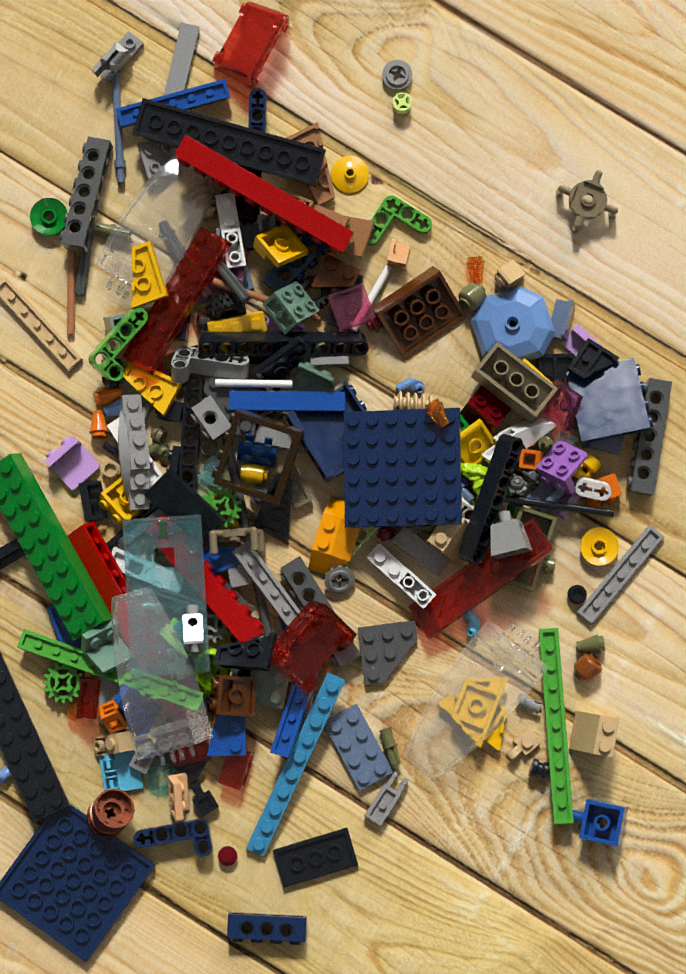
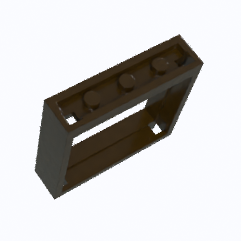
(289, 462)

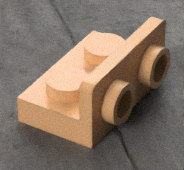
(178, 795)

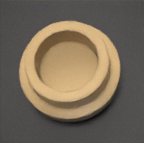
(110, 469)

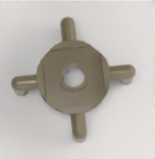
(583, 210)
(218, 538)

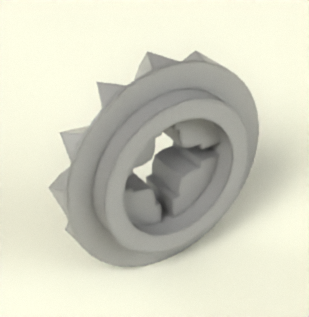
(393, 67)
(345, 584)

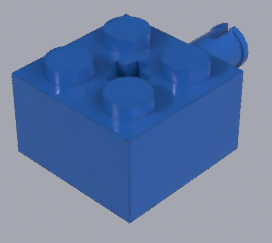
(592, 828)

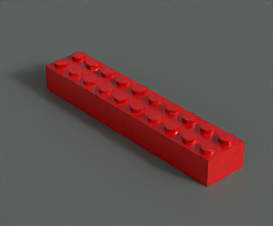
(263, 194)

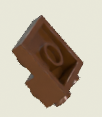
(233, 695)

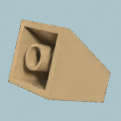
(448, 539)
(594, 733)

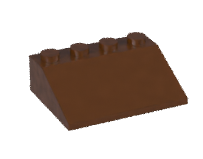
(419, 312)

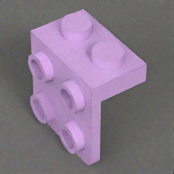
(72, 462)

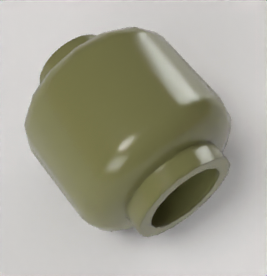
(472, 296)

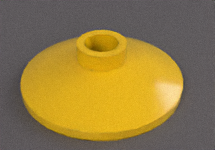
(347, 183)
(609, 546)

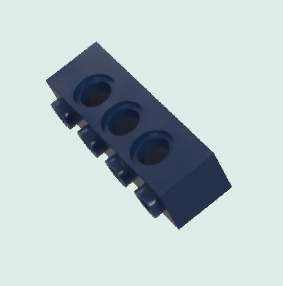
(272, 278)
(257, 920)

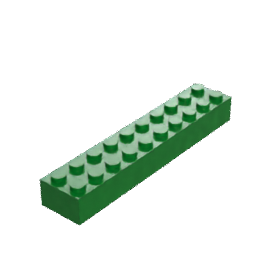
(49, 549)

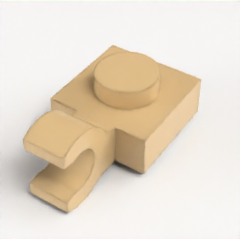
(524, 742)

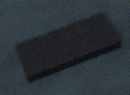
(178, 499)
(315, 857)

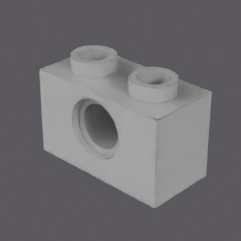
(209, 407)

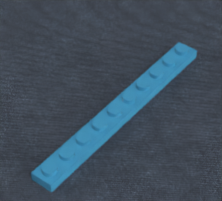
(296, 764)

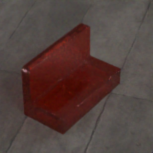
(88, 698)
(236, 770)

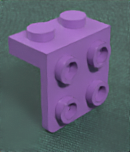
(560, 466)

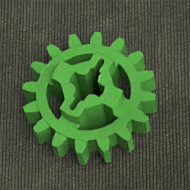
(227, 495)
(57, 689)

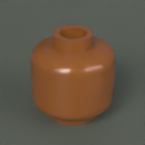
(587, 667)

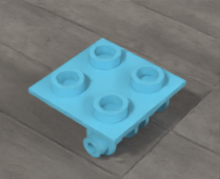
(118, 773)

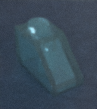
(205, 477)

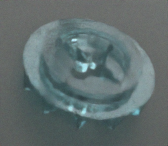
(152, 782)

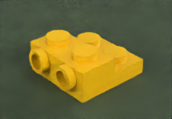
(280, 246)
(117, 503)

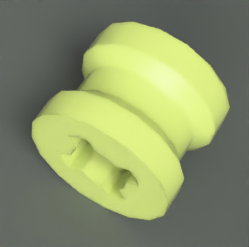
(403, 100)

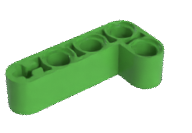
(120, 341)

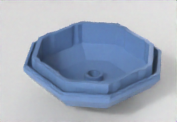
(532, 329)

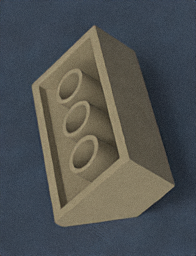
(514, 382)

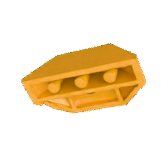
(333, 541)

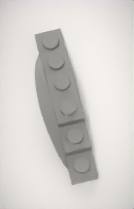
(134, 452)

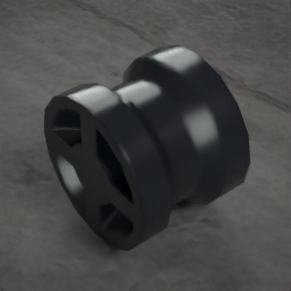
(538, 769)

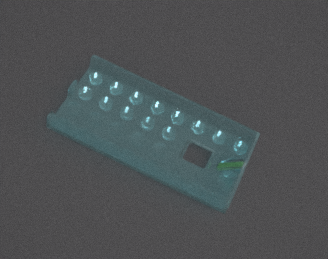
(172, 585)

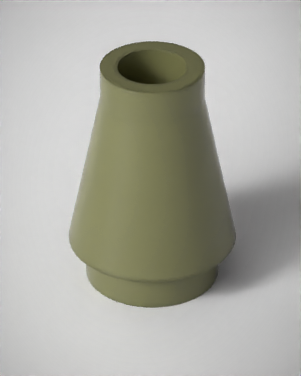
(591, 645)

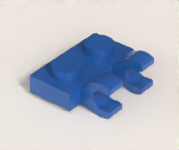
(256, 454)

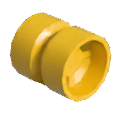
(590, 465)

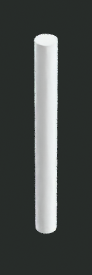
(377, 287)
(253, 383)

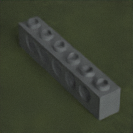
(80, 240)
(647, 486)
(297, 567)

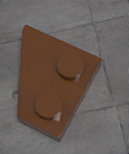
(335, 274)

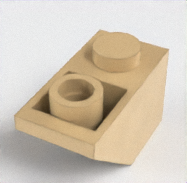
(508, 275)
(112, 743)

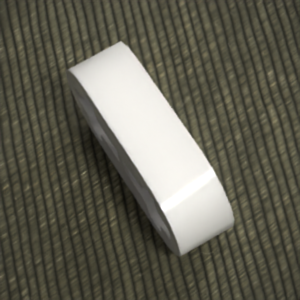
(593, 484)

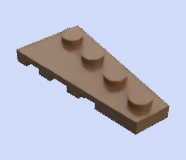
(324, 189)

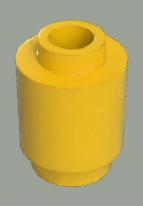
(254, 473)

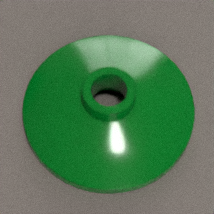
(42, 209)

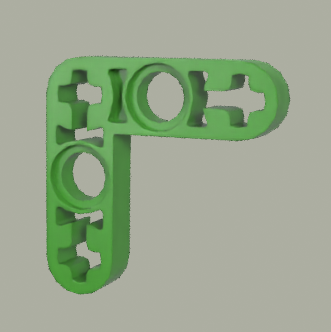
(389, 214)

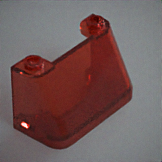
(250, 43)
(309, 644)

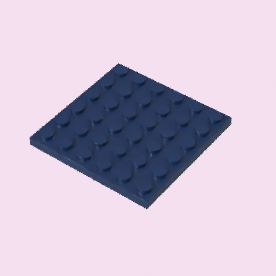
(401, 469)
(73, 881)

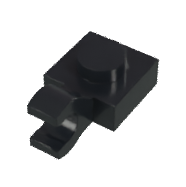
(204, 801)

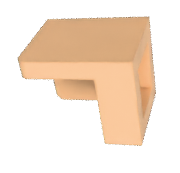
(398, 254)

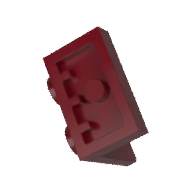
(487, 408)

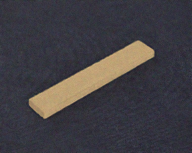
(38, 325)

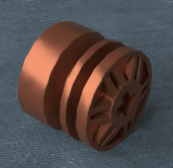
(117, 805)

